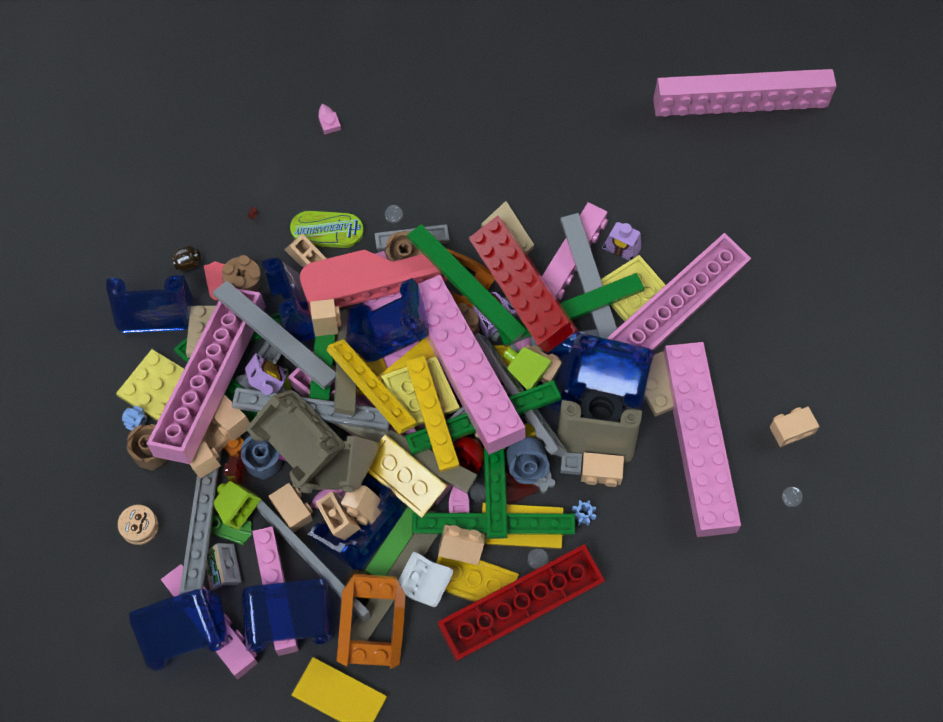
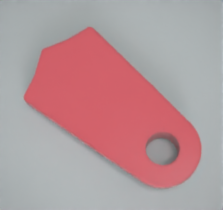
(213, 276)

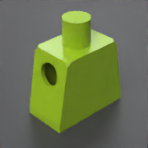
(527, 366)
(235, 504)

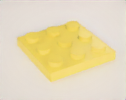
(649, 279)
(151, 384)
(401, 387)

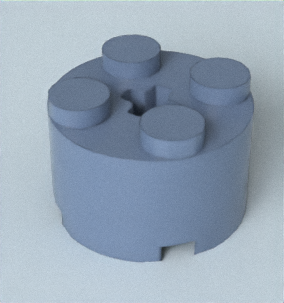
(527, 460)
(262, 466)

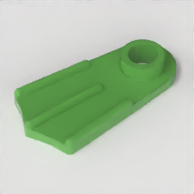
(238, 536)

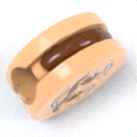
(138, 524)

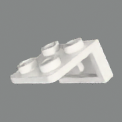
(424, 580)

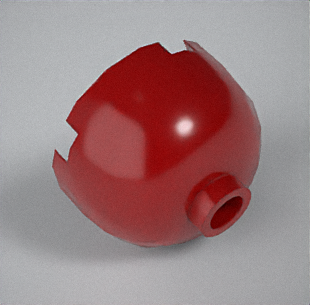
(469, 453)

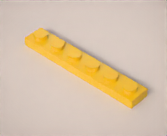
(371, 386)
(432, 414)

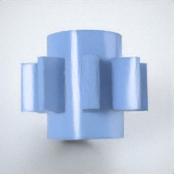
(134, 417)
(581, 517)

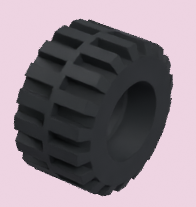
(601, 399)

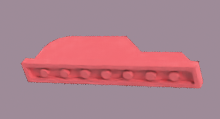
(362, 277)

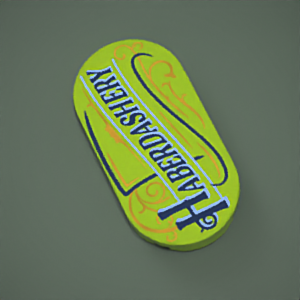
(328, 228)

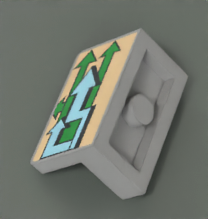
(222, 566)

